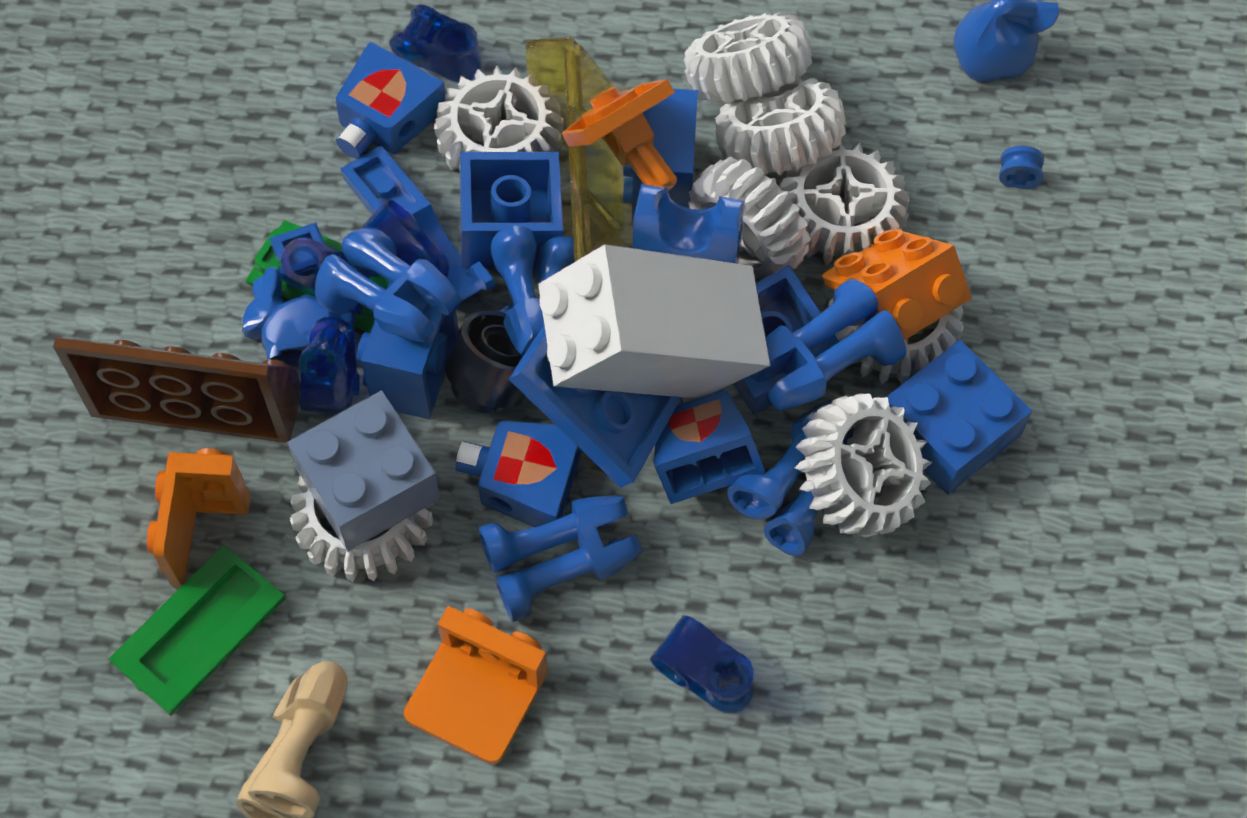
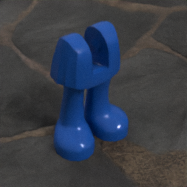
(517, 262)
(406, 301)
(807, 375)
(762, 495)
(521, 586)

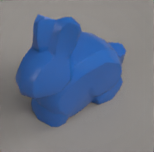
(281, 325)

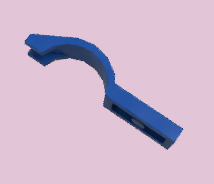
(378, 178)

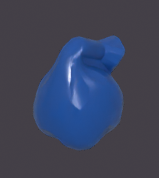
(1002, 37)

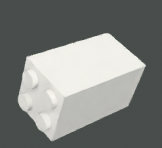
(652, 323)

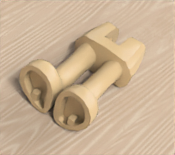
(305, 712)

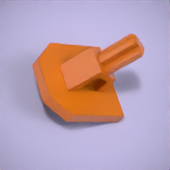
(621, 124)

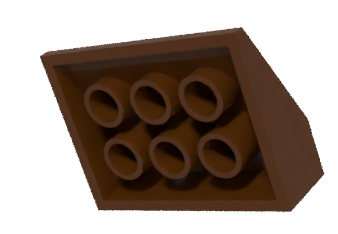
(183, 388)

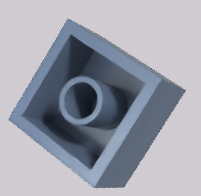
(364, 470)

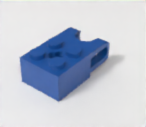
(682, 231)

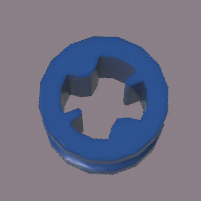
(1021, 167)

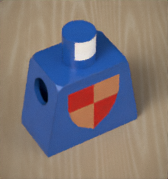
(385, 102)
(704, 447)
(523, 471)

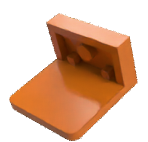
(909, 275)
(192, 484)
(477, 685)

